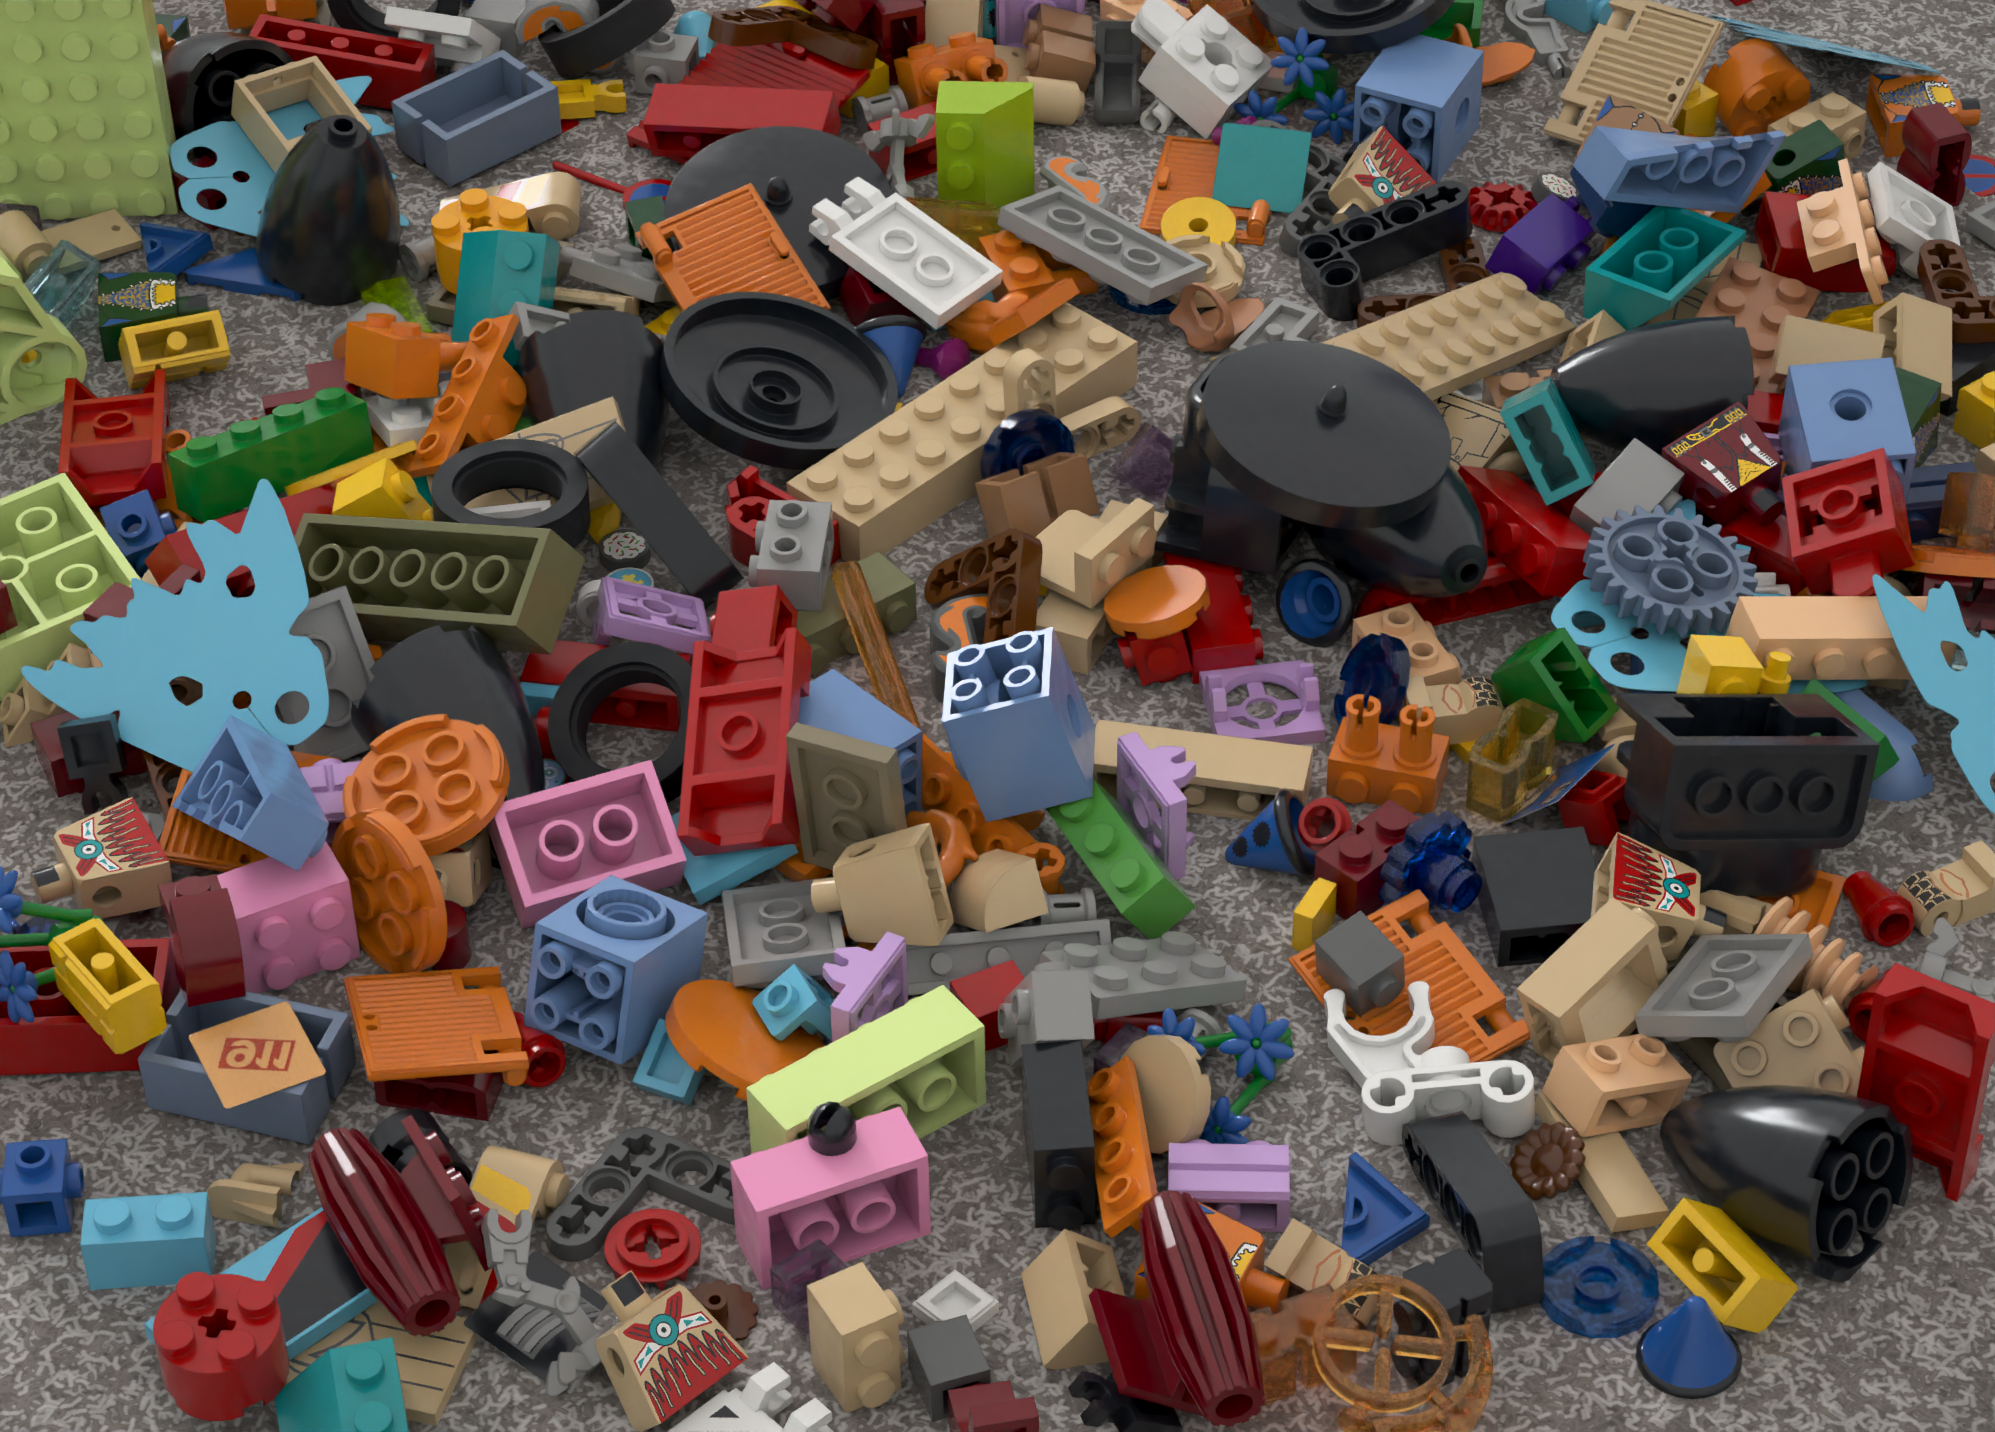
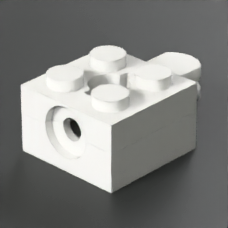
(1198, 64)

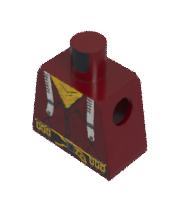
(1729, 468)

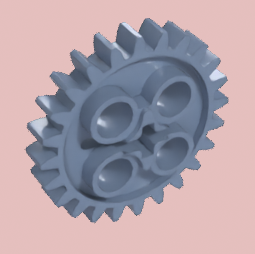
(1668, 570)

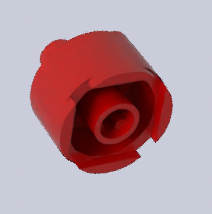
(221, 1345)

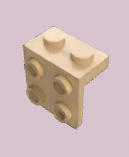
(1090, 557)
(1796, 1047)

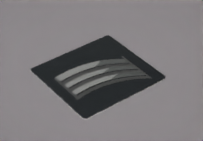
(531, 1333)

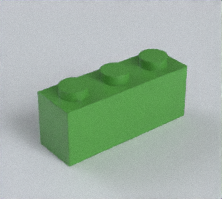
(1123, 862)

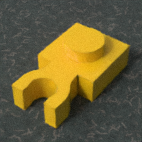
(581, 98)

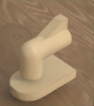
(1742, 911)
(254, 1193)

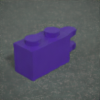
(1544, 244)

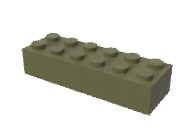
(445, 575)

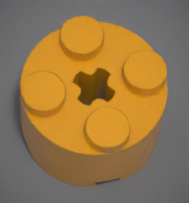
(471, 213)

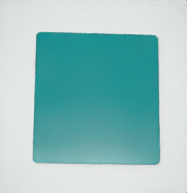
(1261, 165)

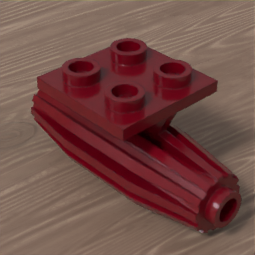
(399, 1221)
(1194, 1335)

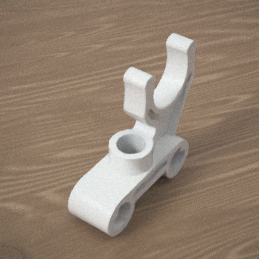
(1412, 1084)

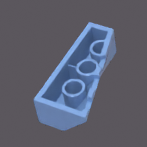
(1676, 168)
(255, 795)

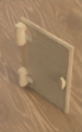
(1636, 65)

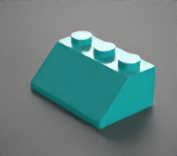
(1656, 264)
(497, 272)
(346, 1392)

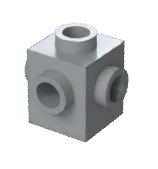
(663, 60)

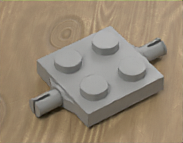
(617, 269)

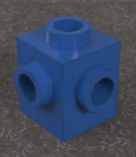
(137, 527)
(40, 1174)

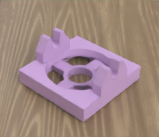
(656, 612)
(1291, 674)
(1151, 776)
(860, 982)

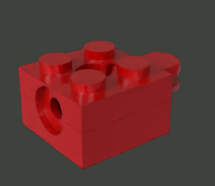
(1848, 524)

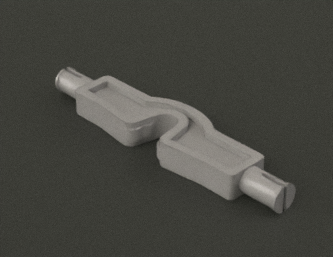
(1525, 22)

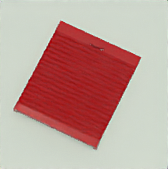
(767, 66)

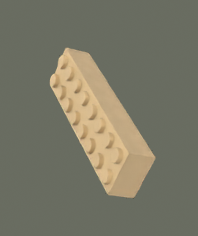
(932, 448)

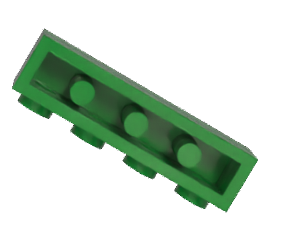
(289, 445)

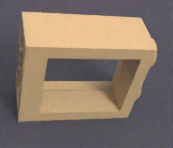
(294, 83)
(1594, 981)

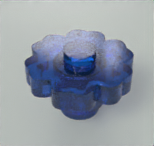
(1433, 861)

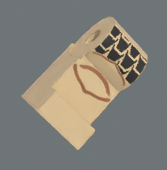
(1461, 709)
(1953, 891)
(1314, 1262)

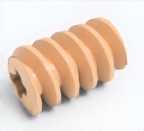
(1825, 968)

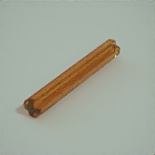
(872, 639)

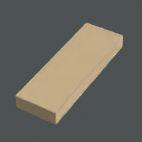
(1612, 1178)

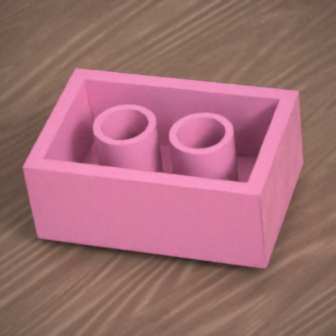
(583, 832)
(291, 919)
(848, 1201)

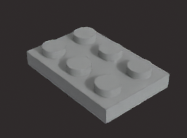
(347, 660)
(778, 928)
(1151, 974)
(1724, 986)

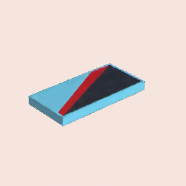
(309, 1279)

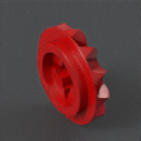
(1502, 215)
(674, 1236)

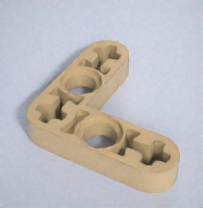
(1103, 423)

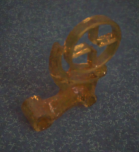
(1453, 1414)

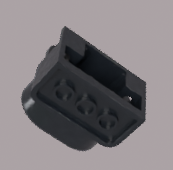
(1210, 515)
(1745, 785)

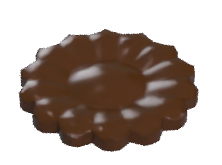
(1548, 1160)
(728, 1306)

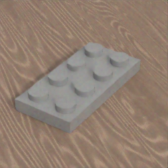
(1102, 245)

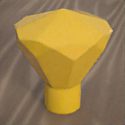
(604, 521)

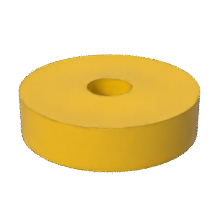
(1199, 214)

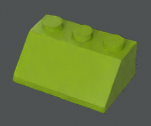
(985, 141)

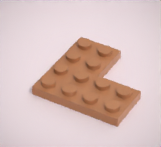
(1760, 305)

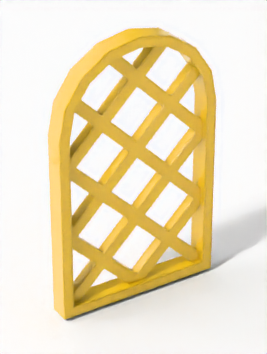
(350, 467)

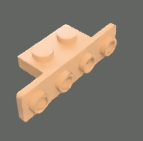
(1841, 228)

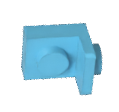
(795, 1001)
(665, 1071)

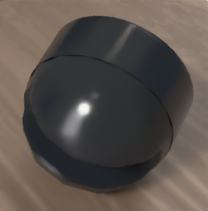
(839, 1133)

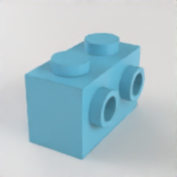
(147, 1239)

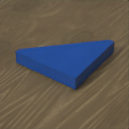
(173, 247)
(238, 274)
(1376, 1214)

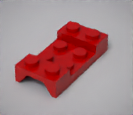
(115, 442)
(736, 750)
(1932, 1064)

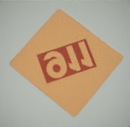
(256, 1054)

